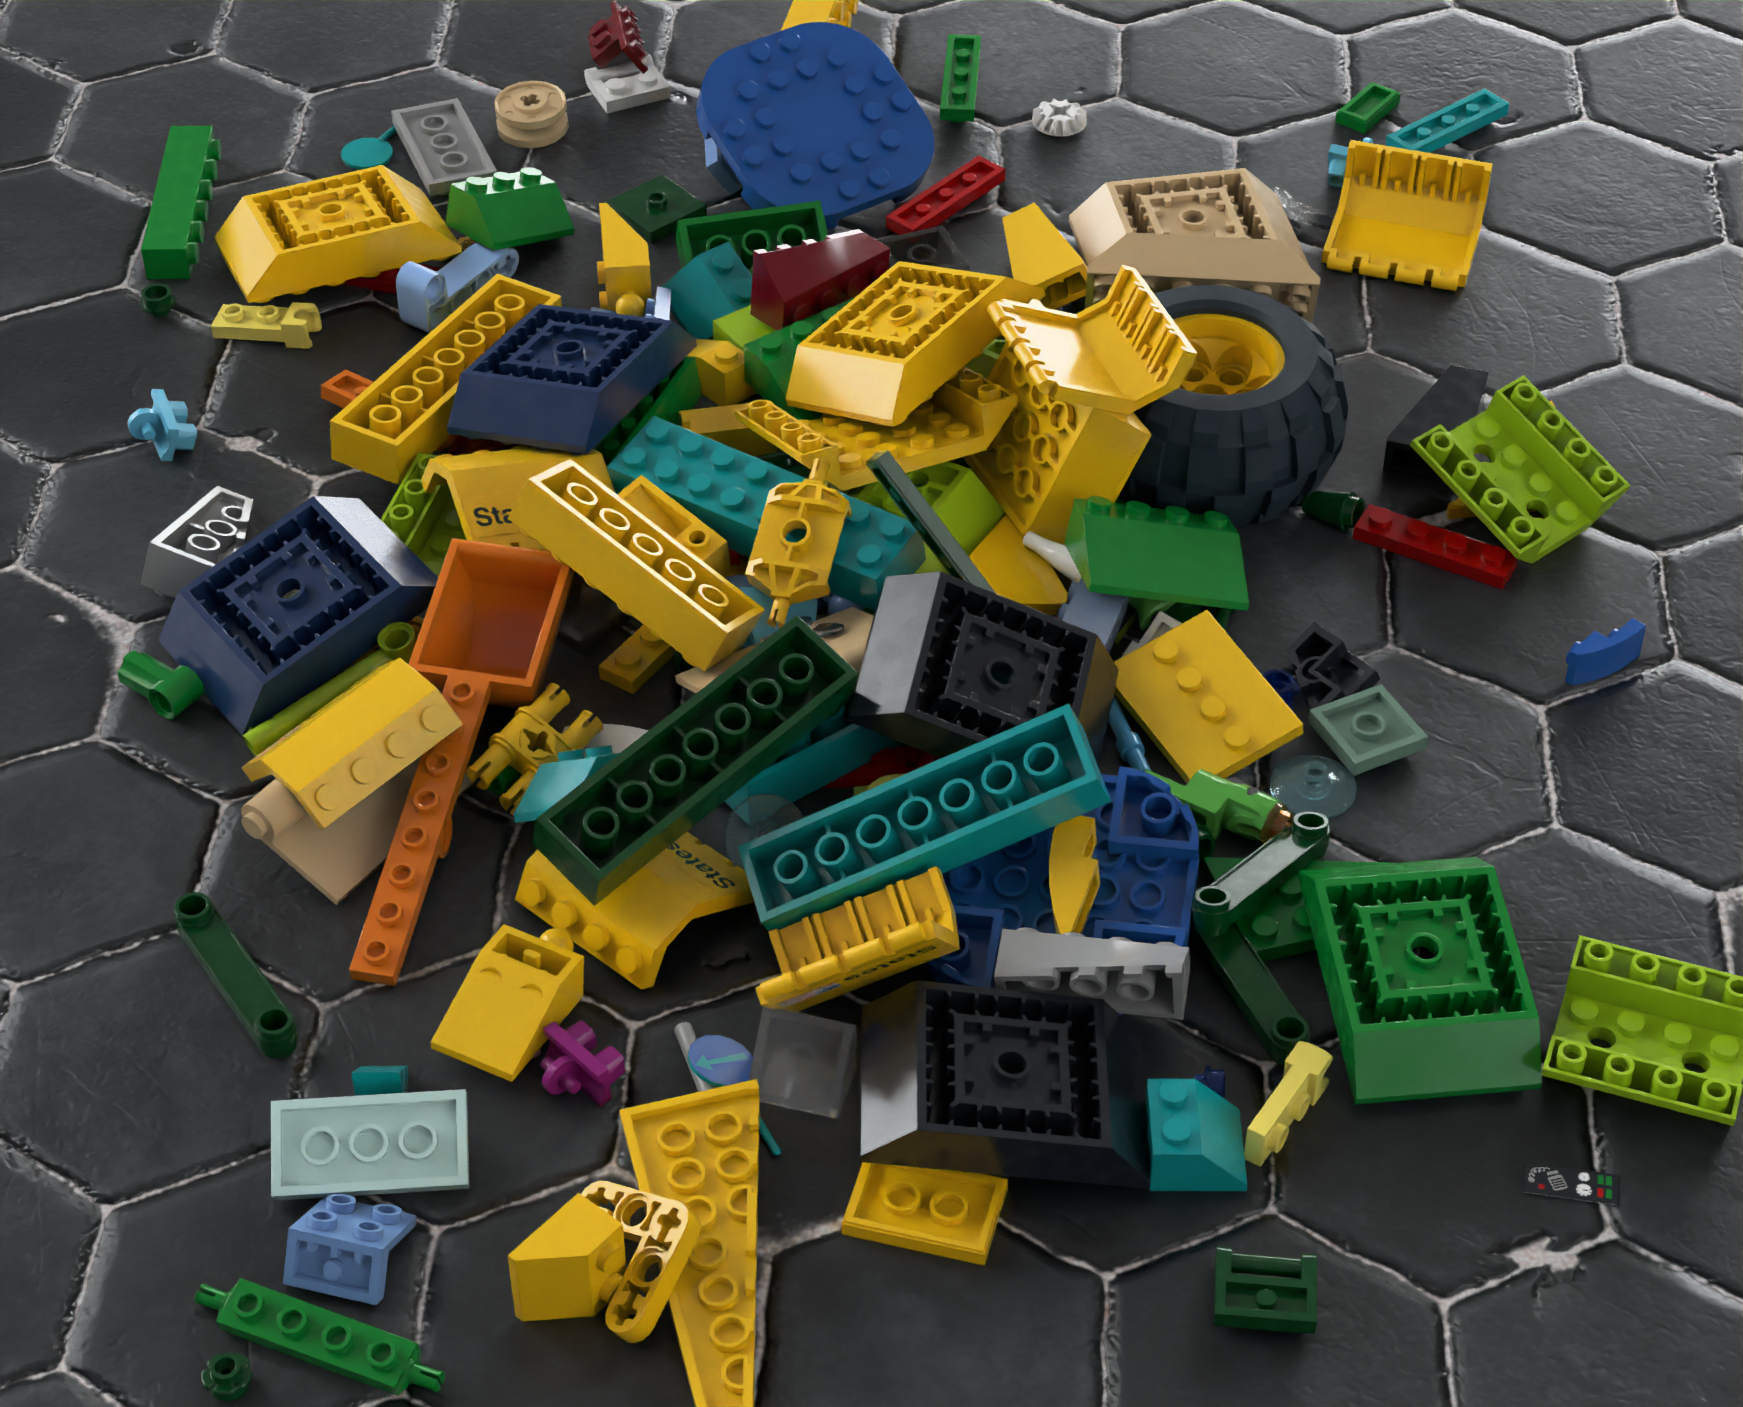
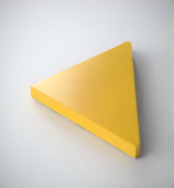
(1017, 570)

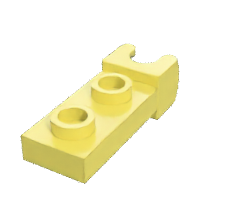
(268, 323)
(1300, 1087)

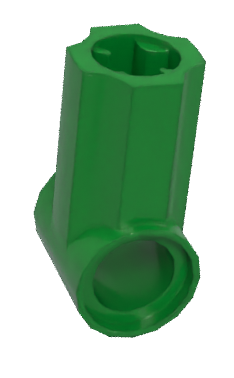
(166, 688)

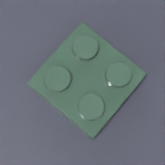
(1367, 729)

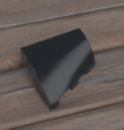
(1327, 667)

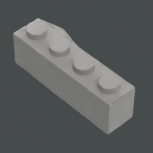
(1124, 973)

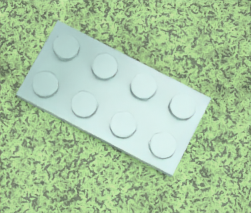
(369, 1144)

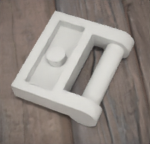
(626, 92)

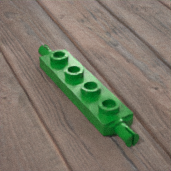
(320, 1337)

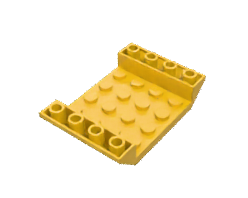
(950, 425)
(1053, 453)

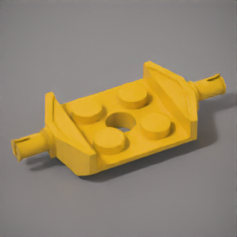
(802, 568)

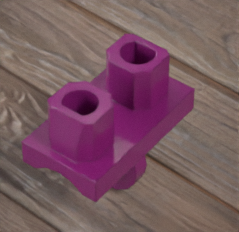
(573, 1067)

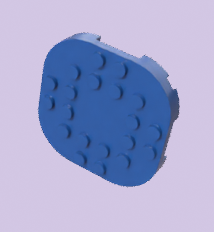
(815, 121)
(1145, 871)

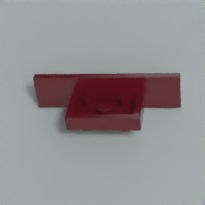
(618, 35)

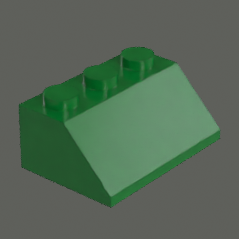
(508, 209)

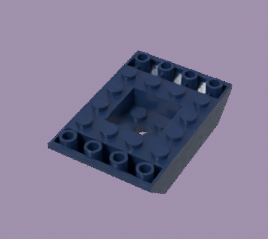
(565, 377)
(271, 650)

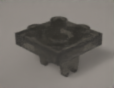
(588, 616)

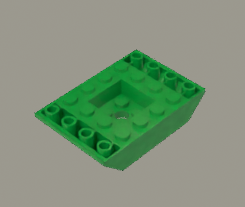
(1417, 1022)

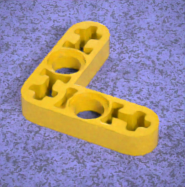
(651, 1234)

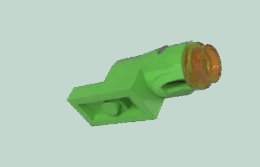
(1231, 805)

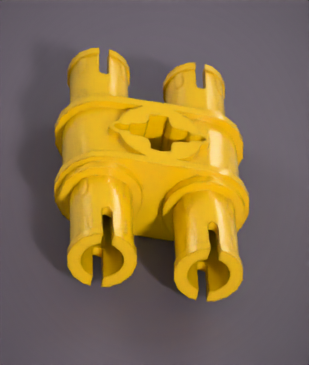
(526, 732)

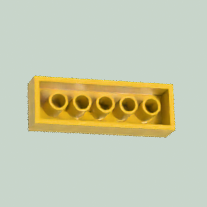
(635, 564)

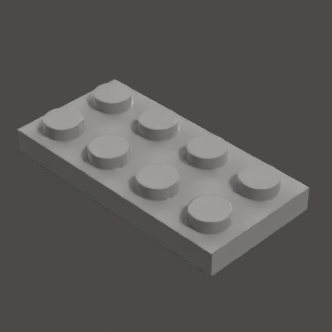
(442, 144)

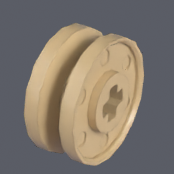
(531, 114)

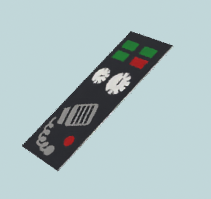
(1571, 1183)

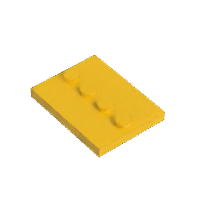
(1203, 700)

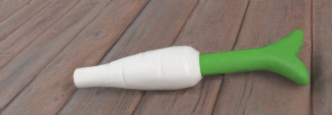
(1060, 559)

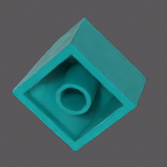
(709, 289)
(559, 778)
(1193, 1138)

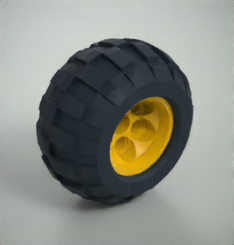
(1252, 414)

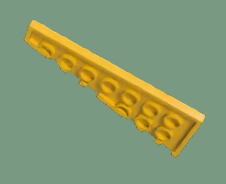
(707, 1157)

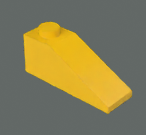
(721, 371)

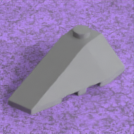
(196, 541)

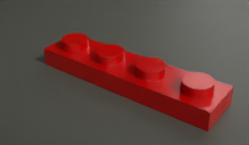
(946, 196)
(1435, 546)

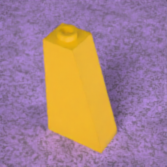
(1044, 257)

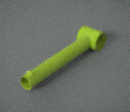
(395, 642)

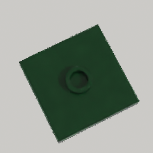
(656, 207)

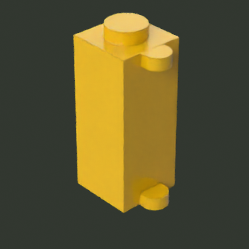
(721, 426)

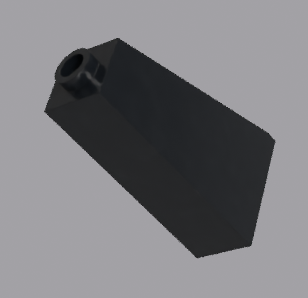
(1449, 402)

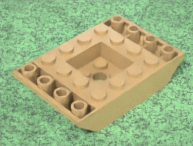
(1185, 204)
(1191, 260)

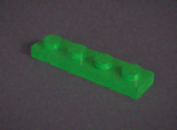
(960, 78)

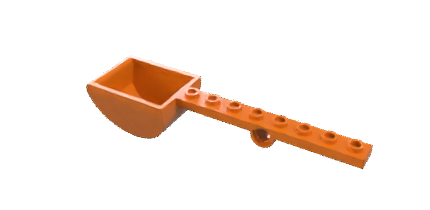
(480, 647)

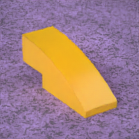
(1073, 873)

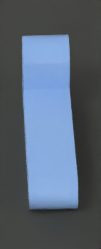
(431, 296)

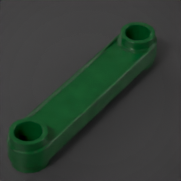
(1260, 874)
(236, 975)
(1254, 991)

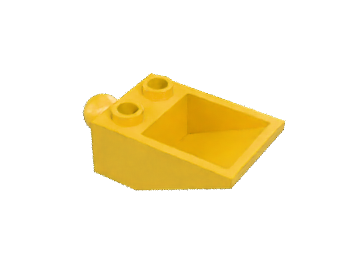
(624, 266)
(678, 523)
(509, 998)

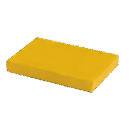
(926, 1210)

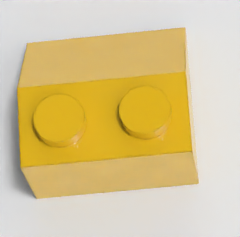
(568, 1264)

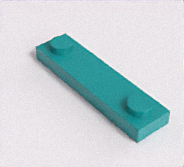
(1450, 122)

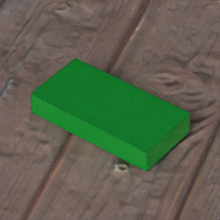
(1367, 107)

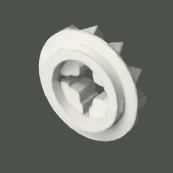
(1059, 118)

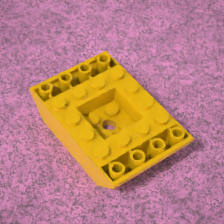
(330, 233)
(899, 341)

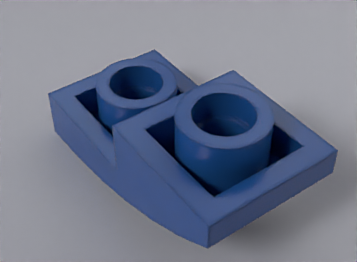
(1604, 655)

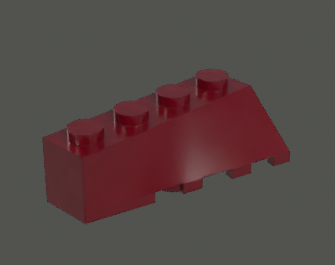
(814, 276)

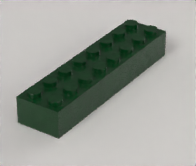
(694, 760)

